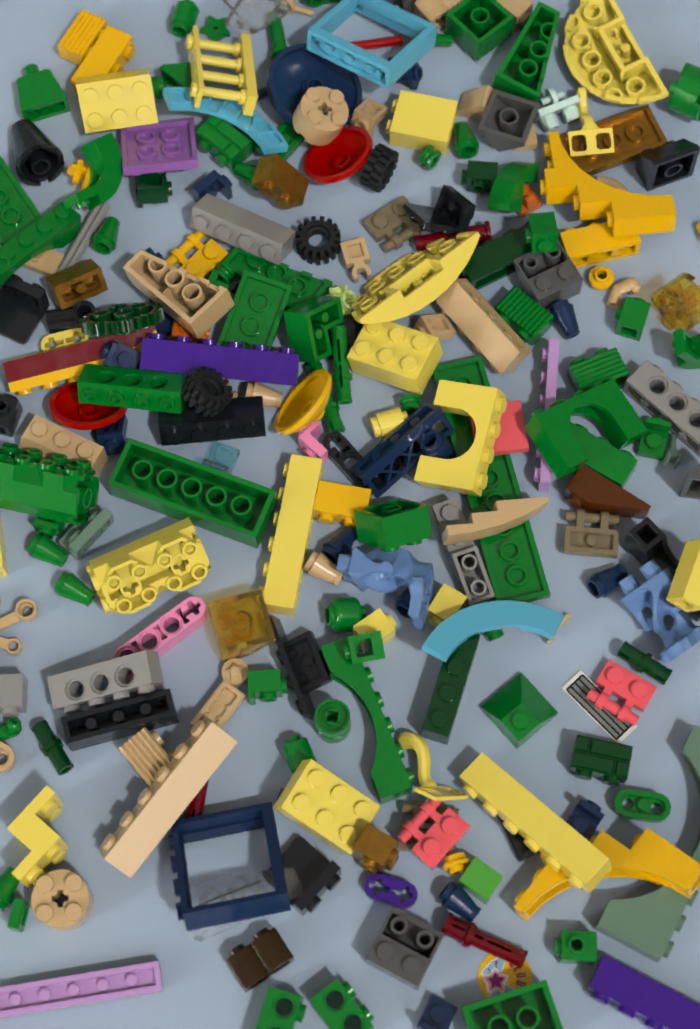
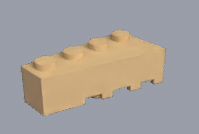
(184, 297)

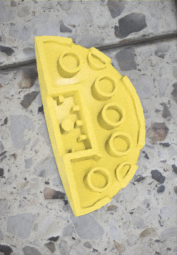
(607, 57)
(414, 280)

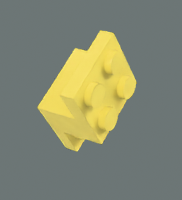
(34, 833)

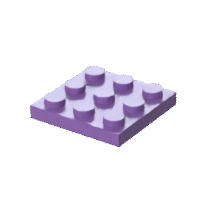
(159, 147)

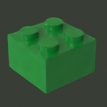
(479, 26)
(393, 524)

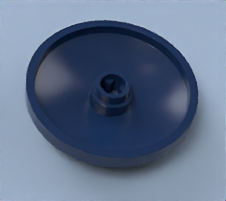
(298, 70)

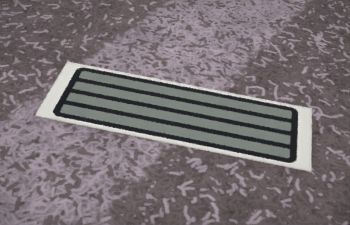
(578, 689)

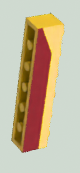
(63, 362)

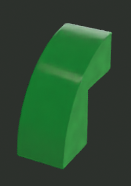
(509, 186)

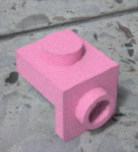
(310, 445)

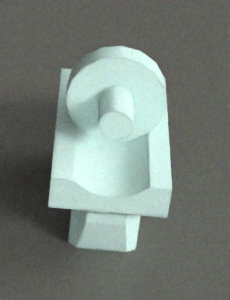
(567, 107)

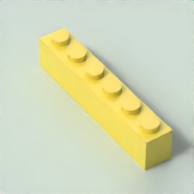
(292, 534)
(536, 823)

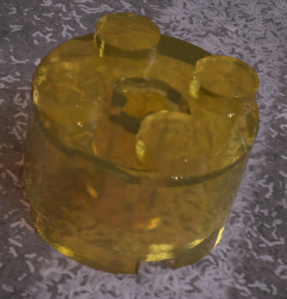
(679, 303)

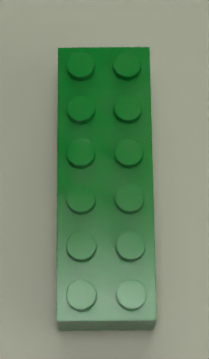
(193, 490)

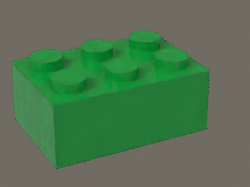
(518, 1009)

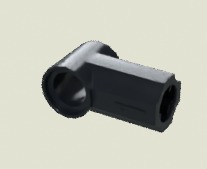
(68, 318)

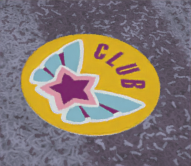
(500, 976)

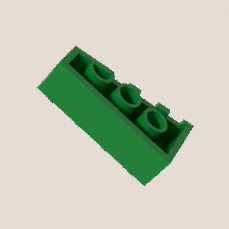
(528, 58)

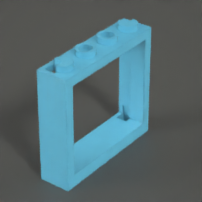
(362, 61)

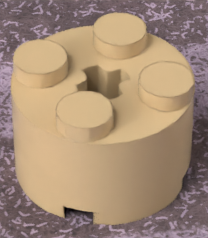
(320, 115)
(50, 889)

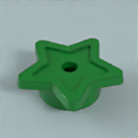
(215, 35)

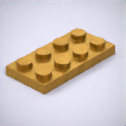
(632, 134)

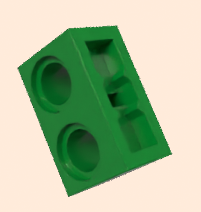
(336, 1017)
(271, 1019)

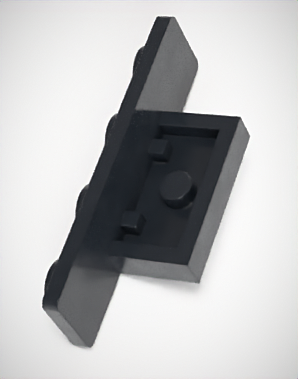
(303, 664)

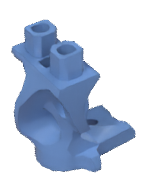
(391, 572)
(653, 595)

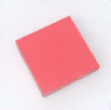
(512, 434)

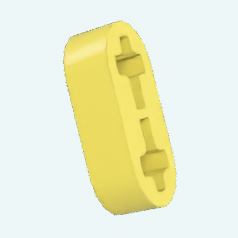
(62, 338)

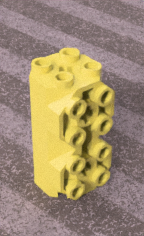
(148, 566)

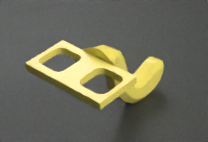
(588, 130)
(427, 786)

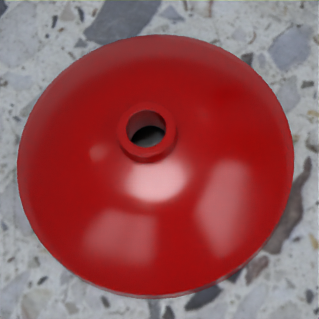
(339, 158)
(68, 411)

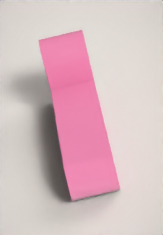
(165, 639)

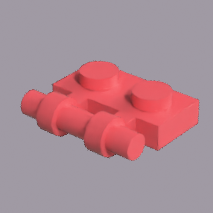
(625, 686)
(439, 838)

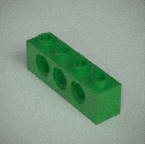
(131, 388)

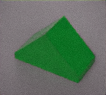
(177, 74)

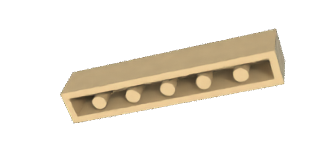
(167, 797)

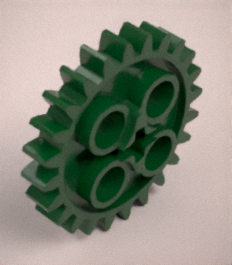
(122, 319)

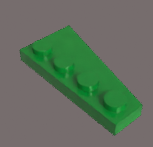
(303, 283)

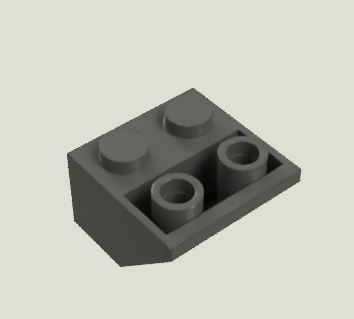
(548, 276)
(404, 948)

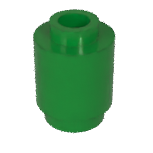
(184, 18)
(296, 750)

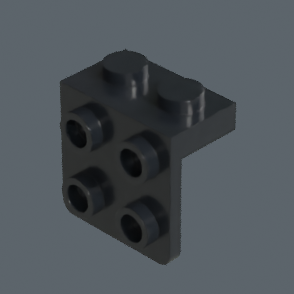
(450, 213)
(21, 308)
(314, 874)

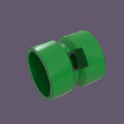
(332, 721)

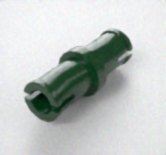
(644, 662)
(52, 747)

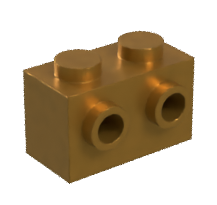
(280, 181)
(76, 283)
(375, 850)

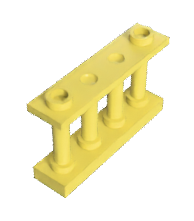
(242, 65)

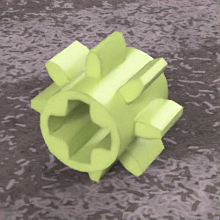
(346, 297)

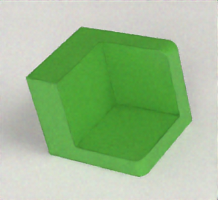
(480, 880)

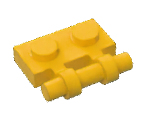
(203, 260)

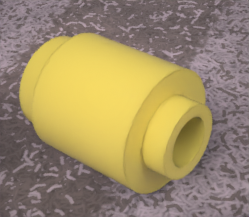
(387, 421)

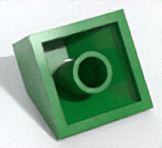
(519, 710)

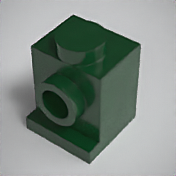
(479, 176)
(152, 189)

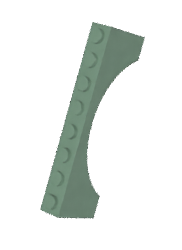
(650, 919)

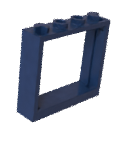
(219, 825)

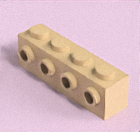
(483, 326)

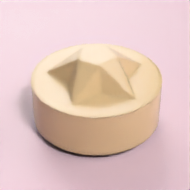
(235, 672)

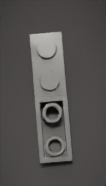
(463, 556)

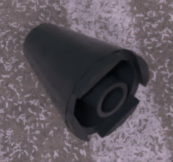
(35, 154)

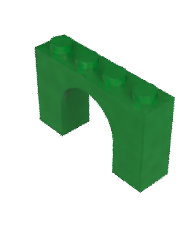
(603, 404)

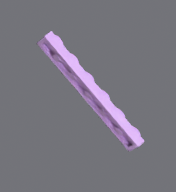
(548, 378)
(80, 989)

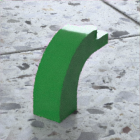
(105, 173)

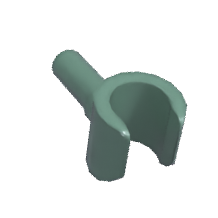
(672, 455)

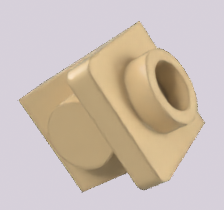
(368, 115)
(435, 325)

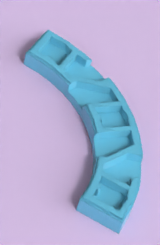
(265, 135)
(489, 617)

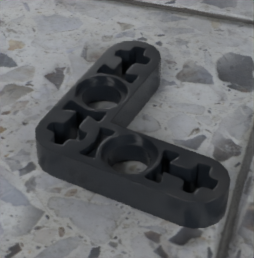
(344, 445)

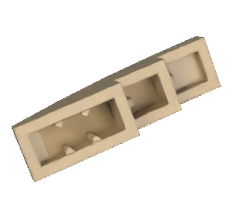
(503, 516)

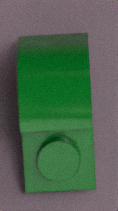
(686, 349)

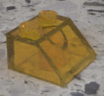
(241, 624)

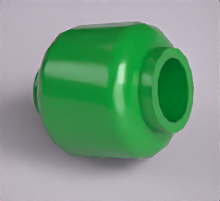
(344, 613)

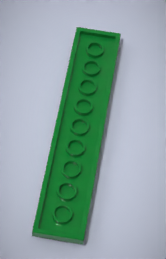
(511, 555)

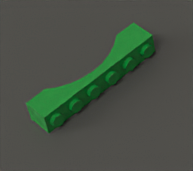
(48, 232)
(388, 773)

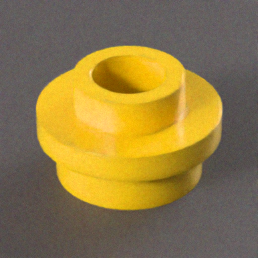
(601, 284)
(456, 863)

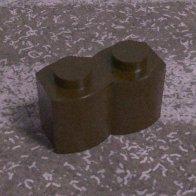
(259, 959)

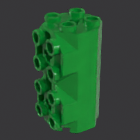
(47, 487)

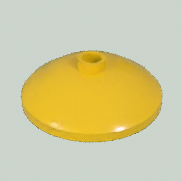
(304, 403)

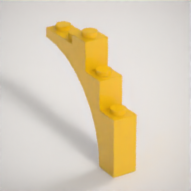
(623, 210)
(648, 859)

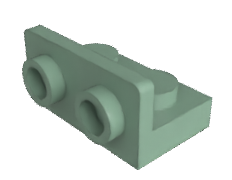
(81, 538)

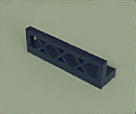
(400, 443)

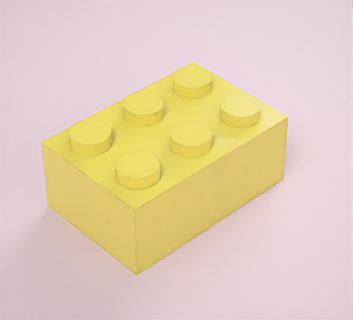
(117, 100)
(395, 355)
(326, 806)

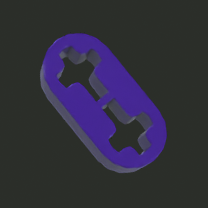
(392, 884)

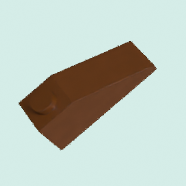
(596, 494)

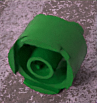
(686, 93)

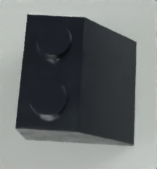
(667, 163)

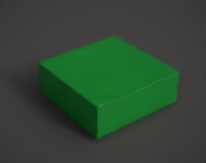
(18, 915)

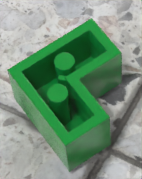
(309, 325)

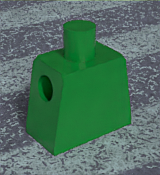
(40, 94)

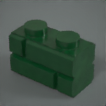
(601, 760)

